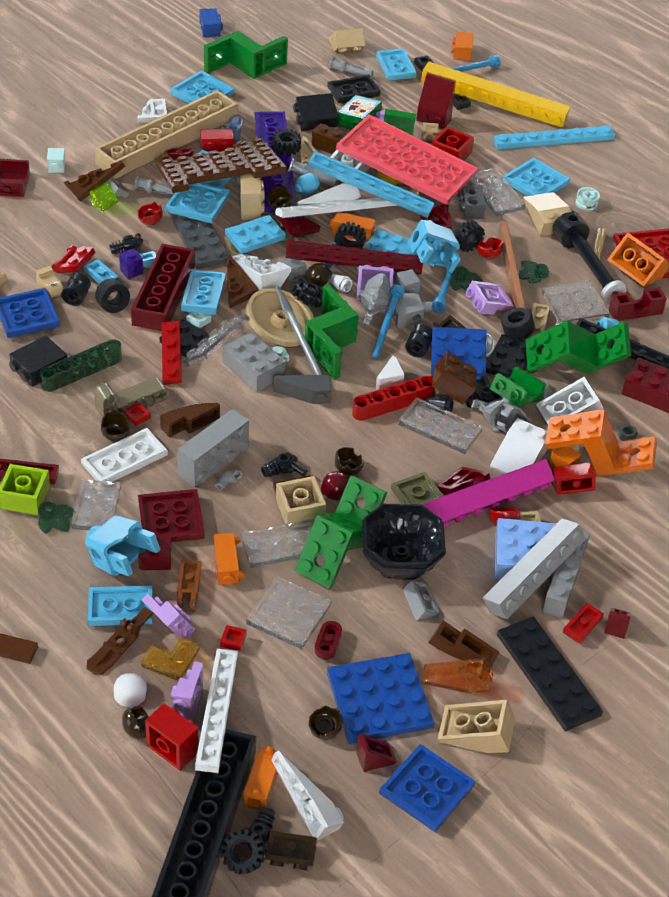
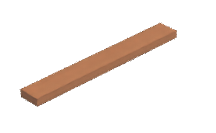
(511, 267)

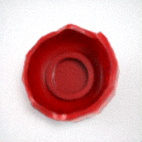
(150, 213)
(490, 249)
(505, 512)

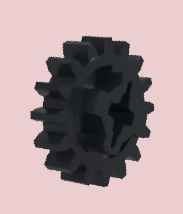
(307, 292)

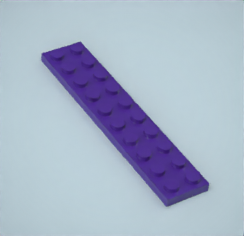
(266, 125)

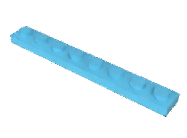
(554, 137)
(370, 184)

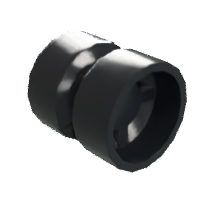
(76, 289)
(419, 340)

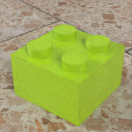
(24, 489)

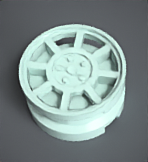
(587, 198)

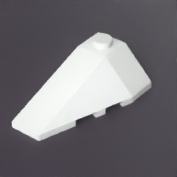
(339, 193)
(263, 272)
(314, 806)

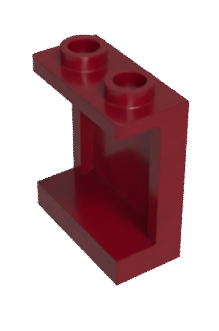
(14, 177)

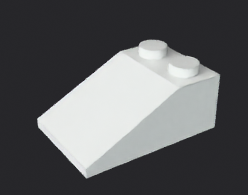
(570, 400)
(521, 447)

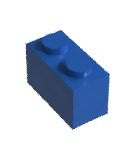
(210, 22)

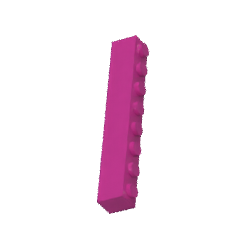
(492, 492)

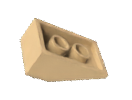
(545, 210)
(478, 726)

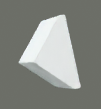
(390, 375)

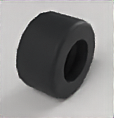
(103, 291)
(518, 323)

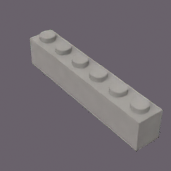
(534, 568)

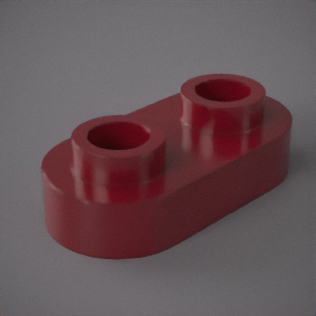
(177, 152)
(326, 641)

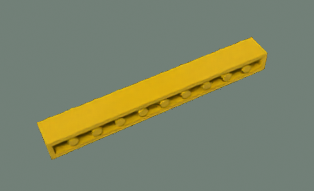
(502, 96)

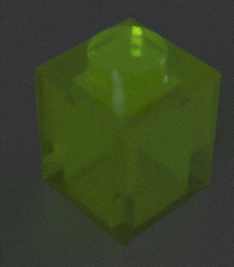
(103, 197)

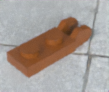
(188, 582)

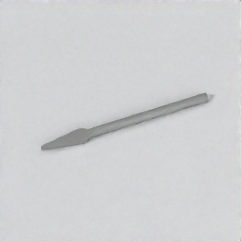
(289, 312)

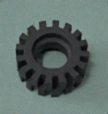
(286, 142)
(350, 230)
(469, 235)
(230, 858)

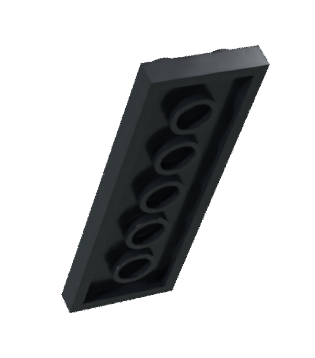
(549, 673)

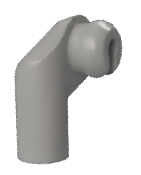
(228, 477)

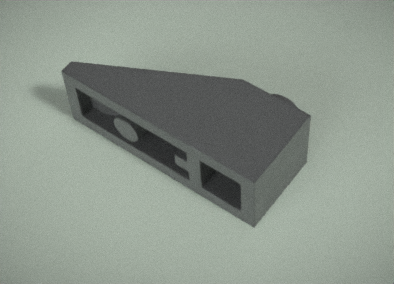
(308, 388)

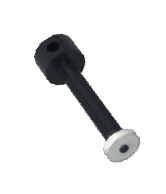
(573, 232)

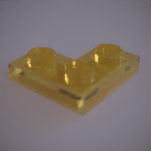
(171, 664)

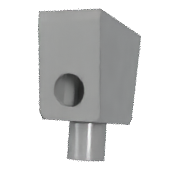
(410, 310)

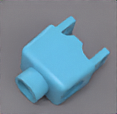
(428, 243)
(118, 544)

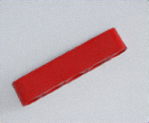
(392, 398)

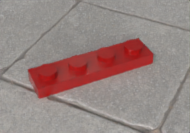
(171, 353)

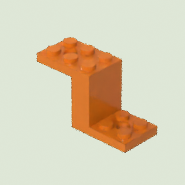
(597, 435)

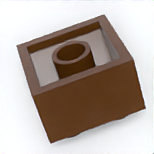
(326, 138)

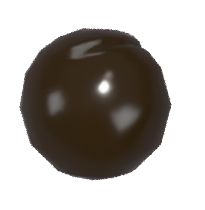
(279, 197)
(318, 274)
(115, 426)
(348, 461)
(134, 722)
(325, 722)

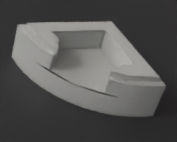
(581, 549)

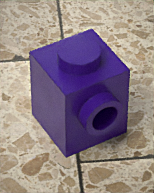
(131, 263)

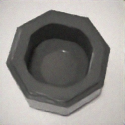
(627, 432)

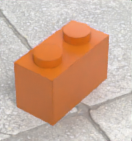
(462, 45)

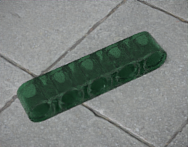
(81, 365)

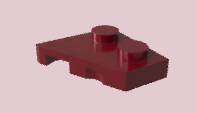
(440, 216)
(299, 225)
(462, 479)

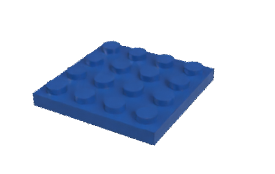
(380, 697)

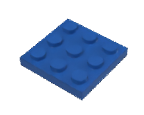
(27, 313)
(462, 342)
(427, 787)

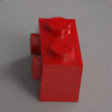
(216, 140)
(574, 478)

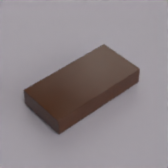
(17, 648)

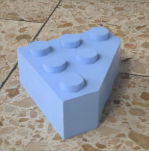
(514, 541)

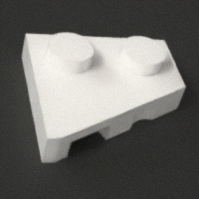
(154, 109)

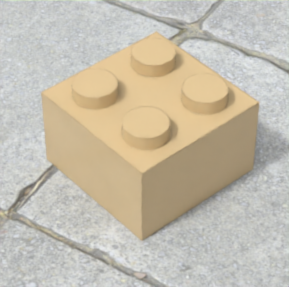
(251, 197)
(300, 500)

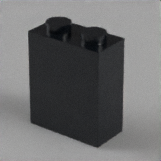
(315, 110)
(34, 357)

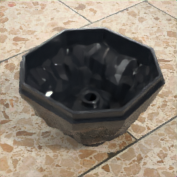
(403, 540)

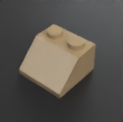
(347, 40)

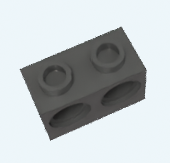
(472, 202)

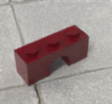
(650, 304)

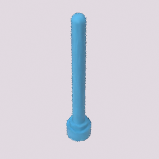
(493, 61)
(396, 294)
(439, 303)

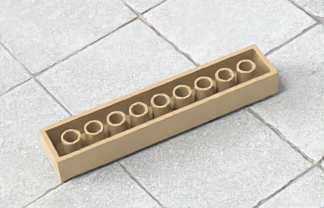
(166, 132)

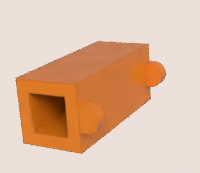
(365, 223)
(226, 559)
(261, 780)

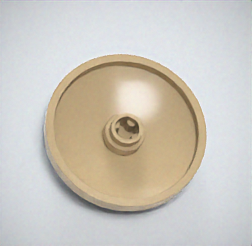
(271, 321)

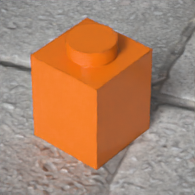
(564, 456)

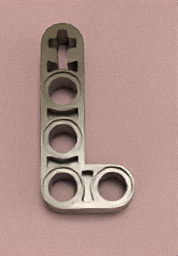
(145, 393)

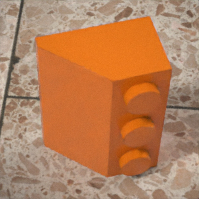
(638, 261)

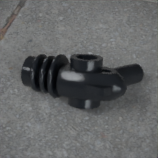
(128, 243)
(483, 393)
(283, 464)
(262, 825)

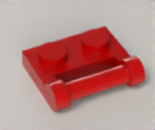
(73, 259)

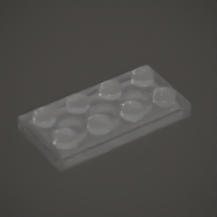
(497, 192)
(217, 338)
(440, 425)
(276, 543)

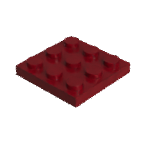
(173, 514)

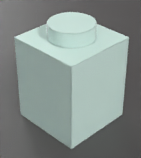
(56, 160)

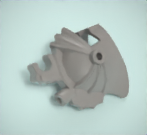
(375, 296)
(500, 413)

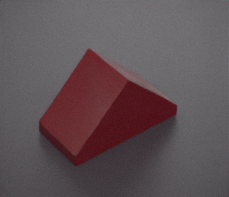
(157, 561)
(617, 623)
(374, 753)

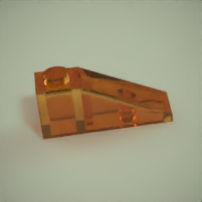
(461, 675)

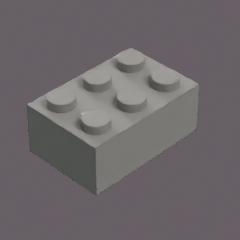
(253, 361)

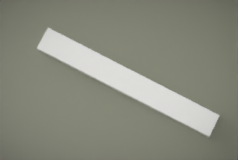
(333, 207)
(216, 711)

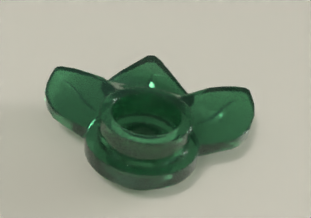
(533, 272)
(462, 278)
(56, 518)

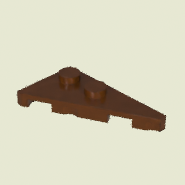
(88, 182)
(239, 284)

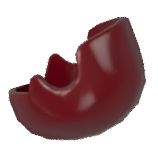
(334, 484)

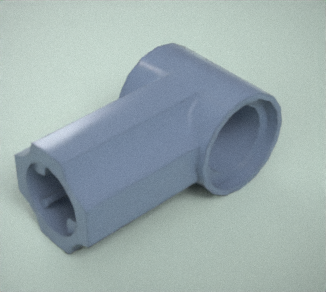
(235, 124)

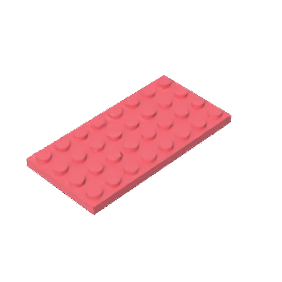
(407, 159)

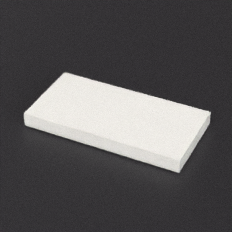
(124, 456)

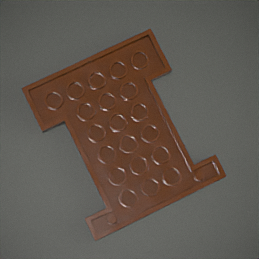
(244, 158)

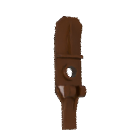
(112, 650)

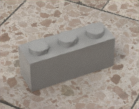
(562, 586)

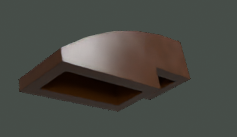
(189, 418)
(462, 644)

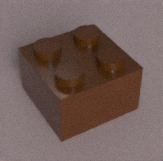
(454, 377)

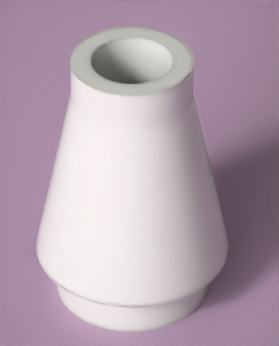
(341, 282)

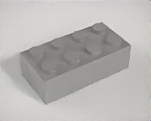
(213, 448)

